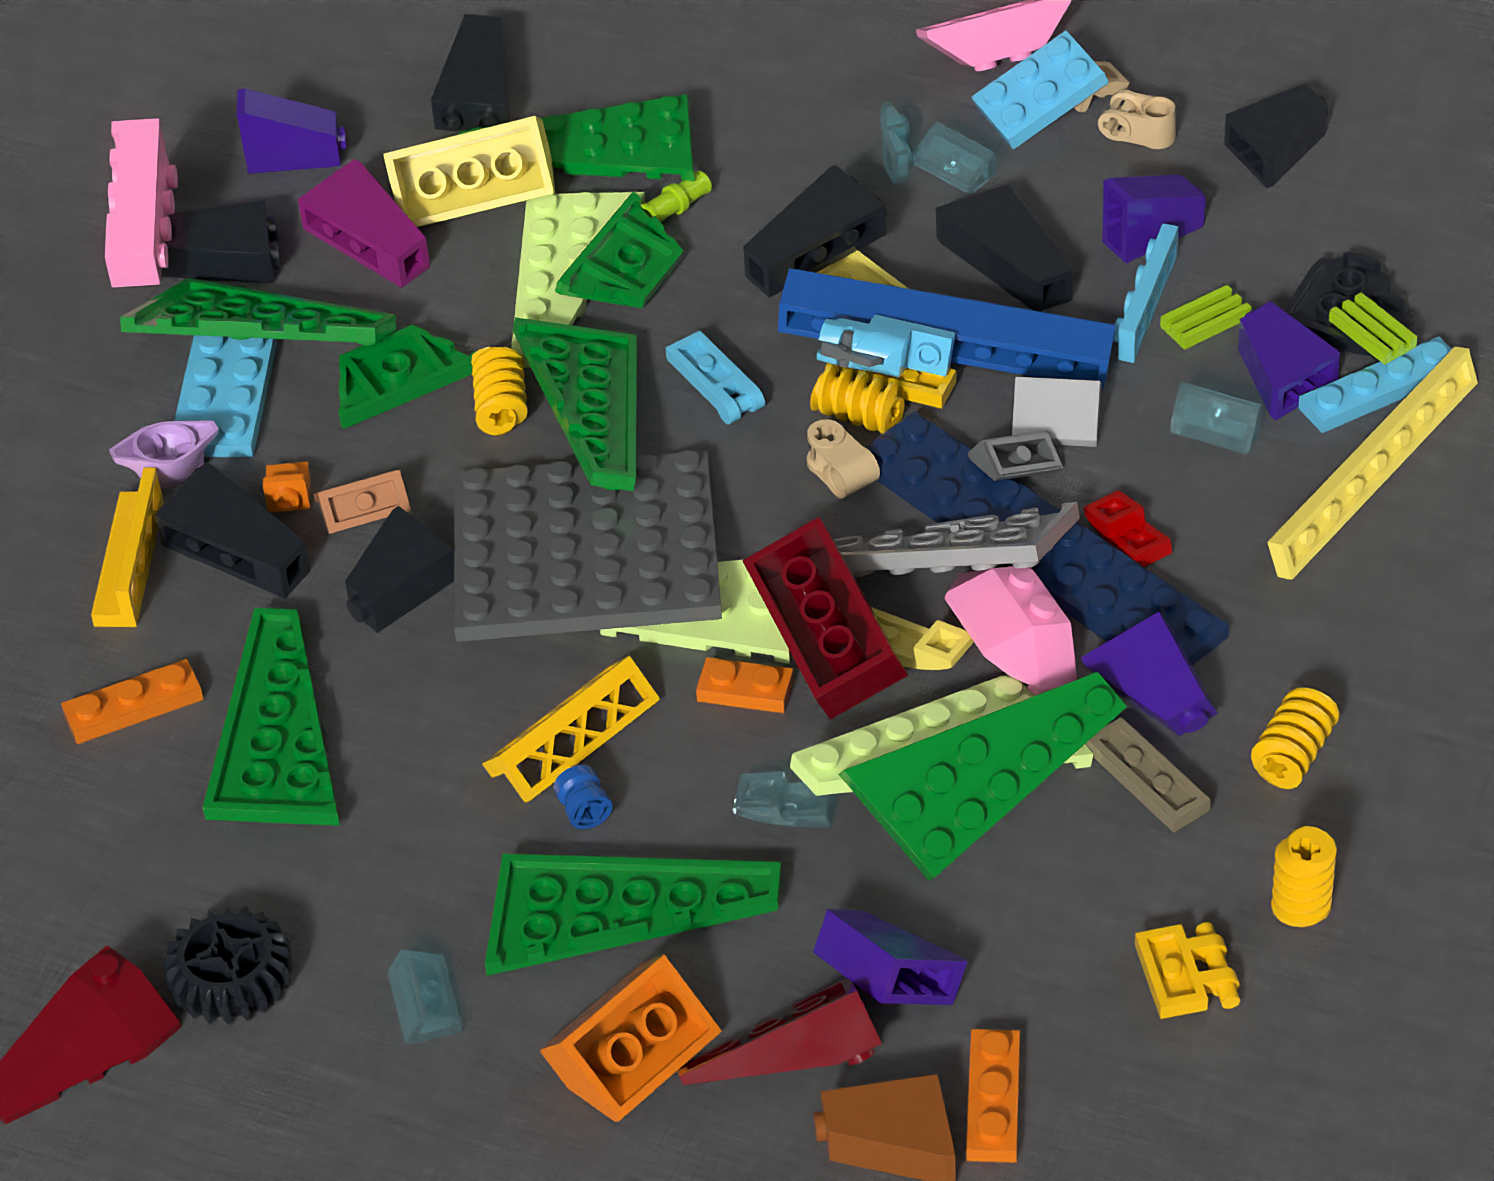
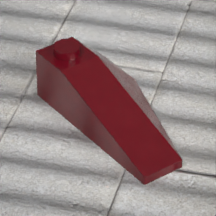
(90, 1025)
(820, 1033)

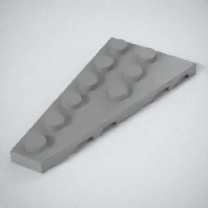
(964, 542)

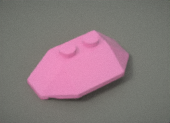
(996, 33)
(1016, 625)

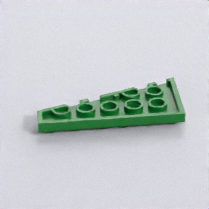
(623, 139)
(245, 313)
(592, 391)
(272, 743)
(962, 781)
(592, 903)

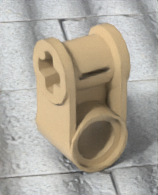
(1143, 120)
(839, 459)

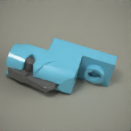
(886, 346)

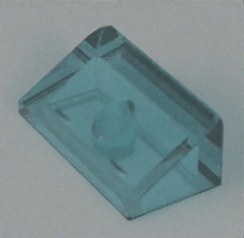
(955, 158)
(1216, 418)
(423, 996)

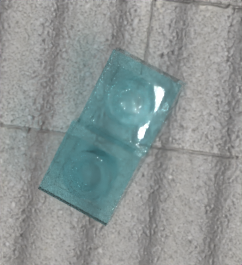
(894, 148)

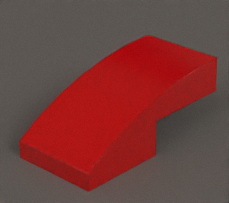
(1124, 526)

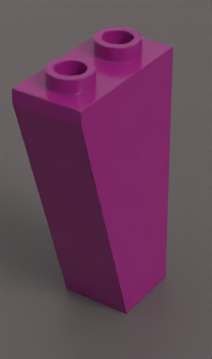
(365, 224)

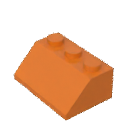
(631, 1039)

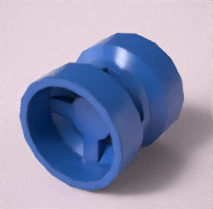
(584, 799)

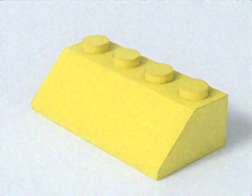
(472, 172)

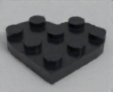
(1333, 283)

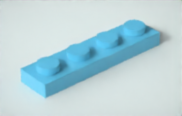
(1149, 287)
(1371, 387)

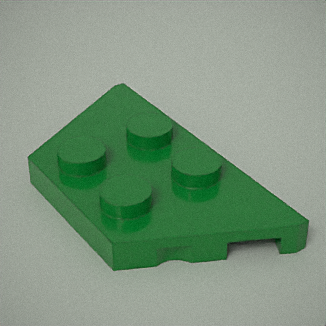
(623, 260)
(396, 372)

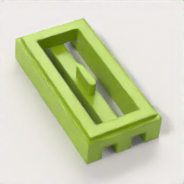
(1201, 313)
(1378, 326)

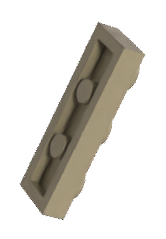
(1148, 775)

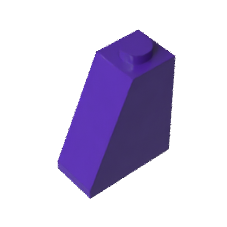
(287, 134)
(1141, 204)
(1284, 358)
(1154, 675)
(888, 960)

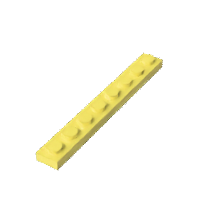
(1372, 463)

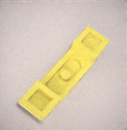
(924, 647)

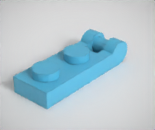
(715, 376)

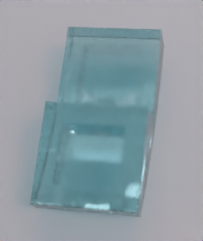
(773, 800)

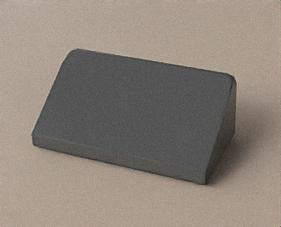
(1016, 456)

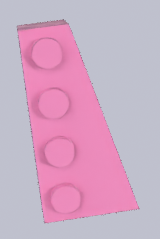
(139, 204)

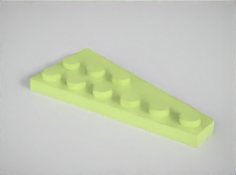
(553, 237)
(743, 626)
(821, 763)

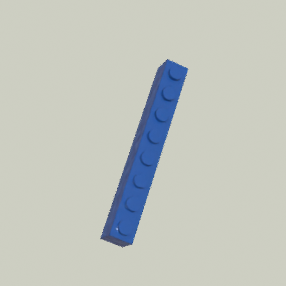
(984, 332)

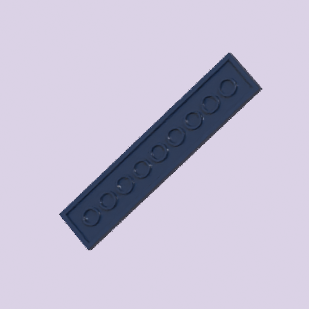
(1081, 570)

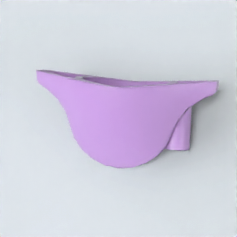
(168, 446)

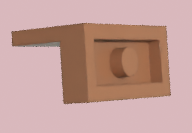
(362, 501)

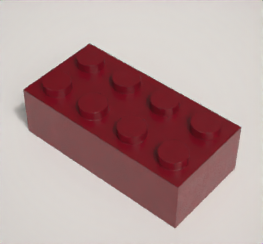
(824, 618)

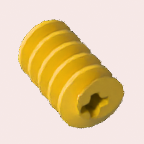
(498, 389)
(857, 401)
(1294, 737)
(1303, 877)

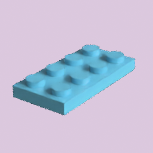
(229, 385)

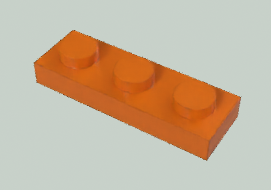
(132, 701)
(993, 1095)

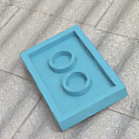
(1039, 89)

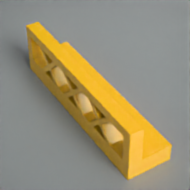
(128, 555)
(559, 718)

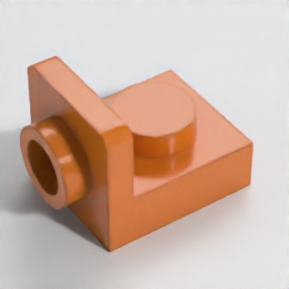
(287, 487)

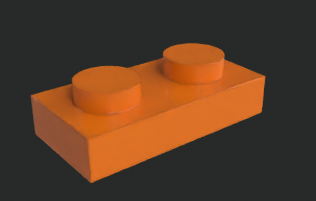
(745, 685)

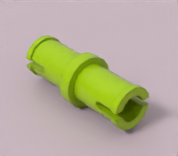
(677, 197)

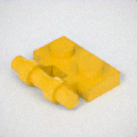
(1173, 974)

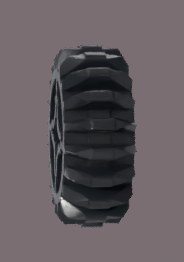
(203, 980)

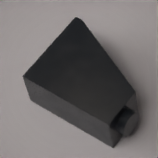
(1276, 132)
(398, 571)

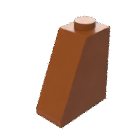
(889, 1128)

